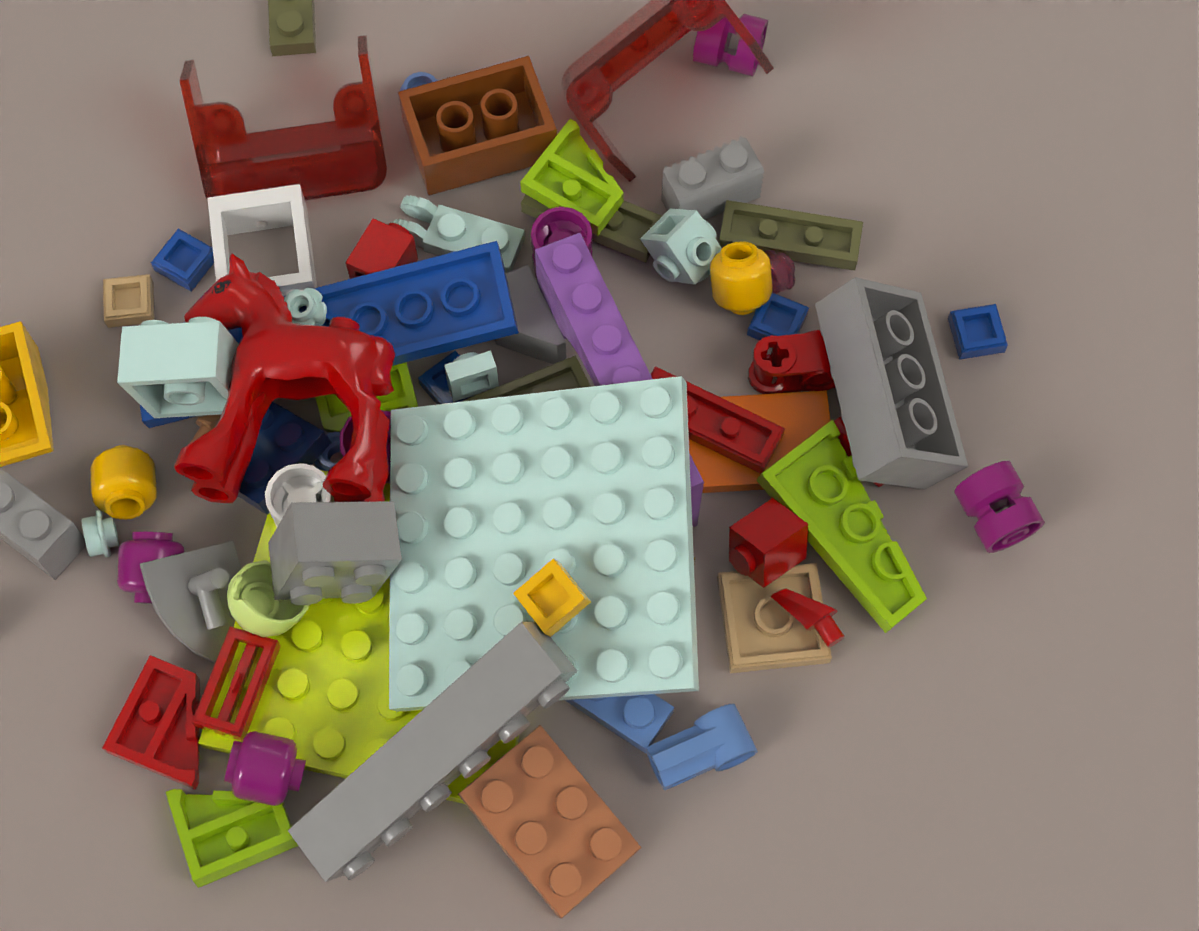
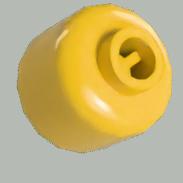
(741, 278)
(123, 482)

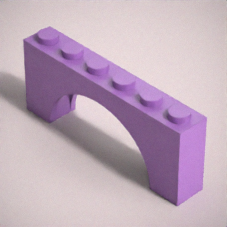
(594, 324)

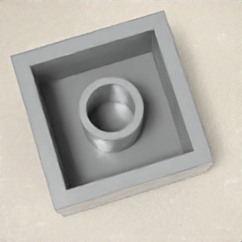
(334, 551)

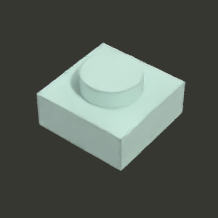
(471, 375)

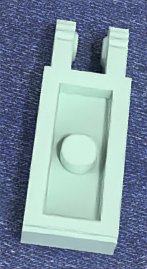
(458, 230)

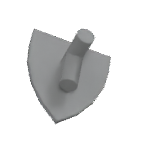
(192, 595)

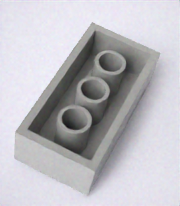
(890, 385)

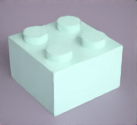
(177, 366)

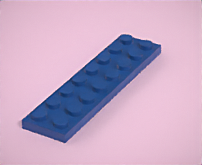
(421, 306)

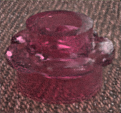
(781, 271)

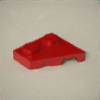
(157, 723)

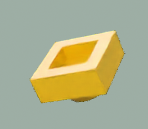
(552, 597)

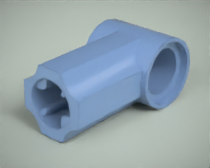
(713, 742)

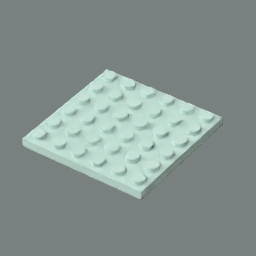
(535, 477)

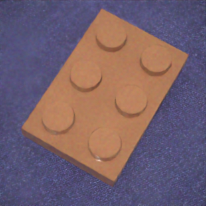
(549, 821)

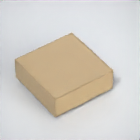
(128, 300)

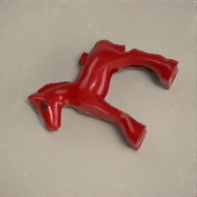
(294, 364)

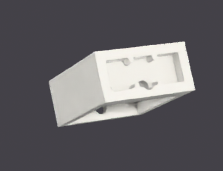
(264, 211)

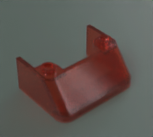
(629, 49)
(321, 157)

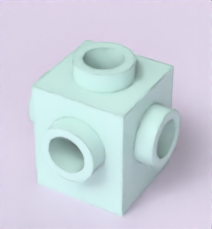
(682, 246)

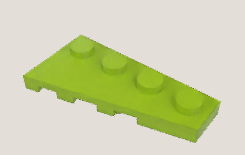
(845, 525)

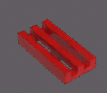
(254, 692)

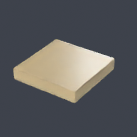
(762, 631)

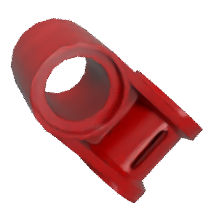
(795, 360)

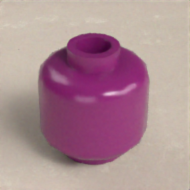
(142, 549)
(264, 768)

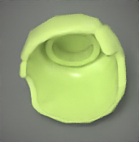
(253, 603)

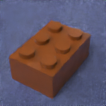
(477, 124)

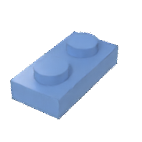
(632, 718)

